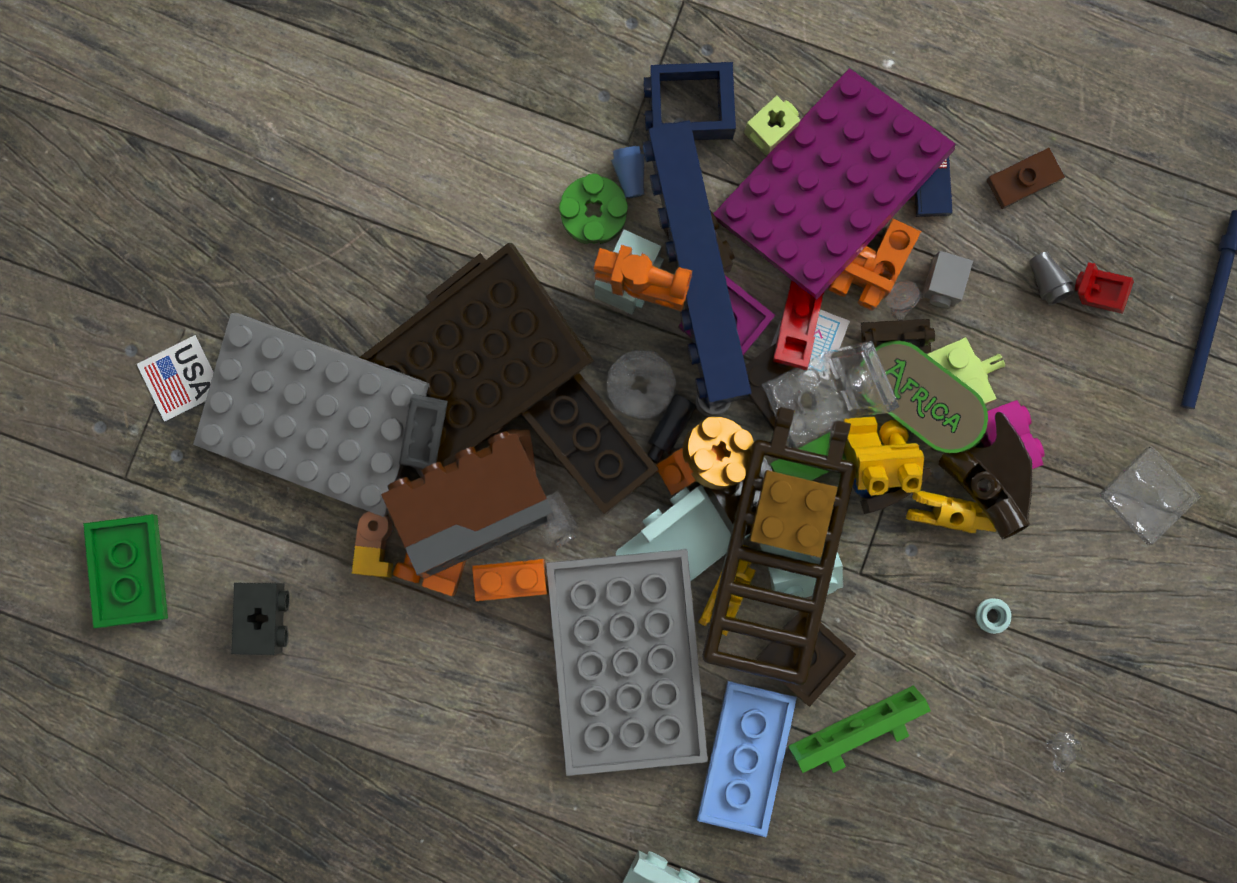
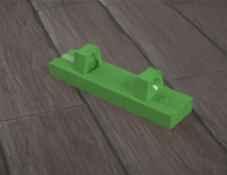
(858, 729)

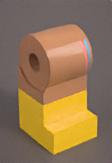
(370, 546)

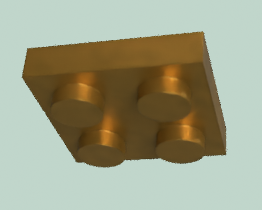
(793, 513)

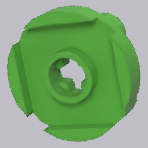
(593, 190)

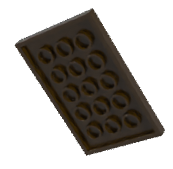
(485, 348)

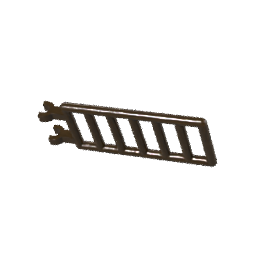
(736, 551)

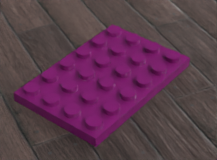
(834, 182)

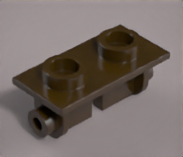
(911, 331)

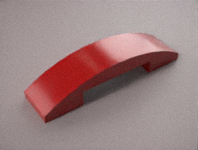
(797, 328)

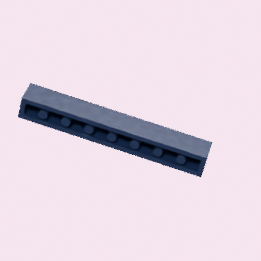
(695, 248)

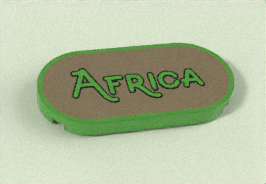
(932, 399)

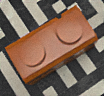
(510, 580)

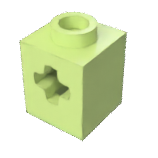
(768, 137)

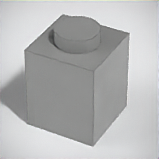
(947, 279)

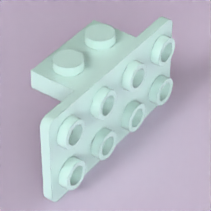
(687, 525)

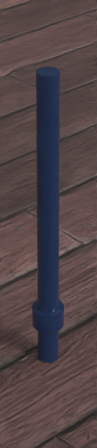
(1228, 250)

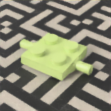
(963, 363)

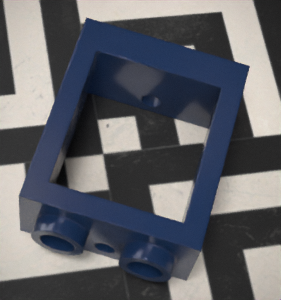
(705, 130)

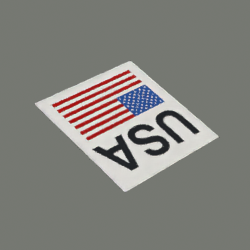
(177, 377)

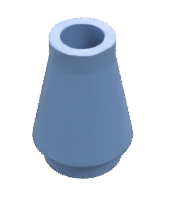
(630, 170)

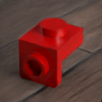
(1103, 289)

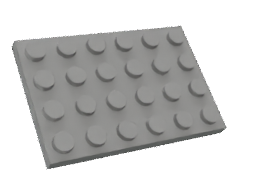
(307, 413)
(626, 662)

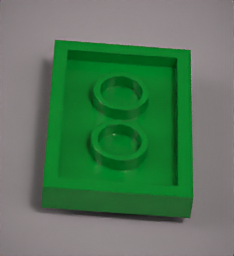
(125, 571)

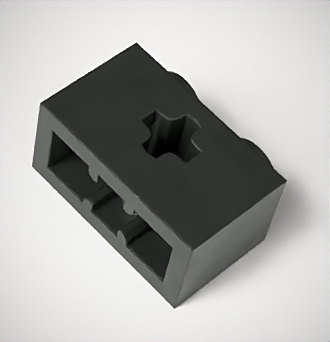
(253, 636)

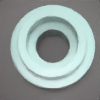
(1002, 610)

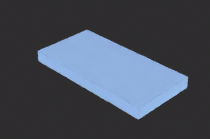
(746, 758)

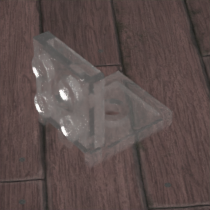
(841, 385)

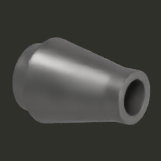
(1051, 279)

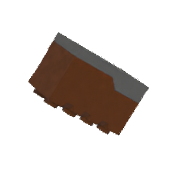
(467, 505)

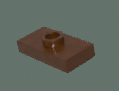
(1025, 178)

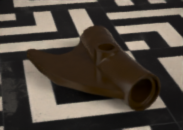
(1008, 470)

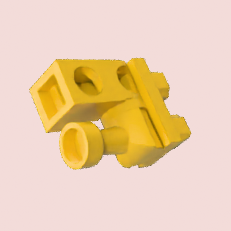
(886, 465)

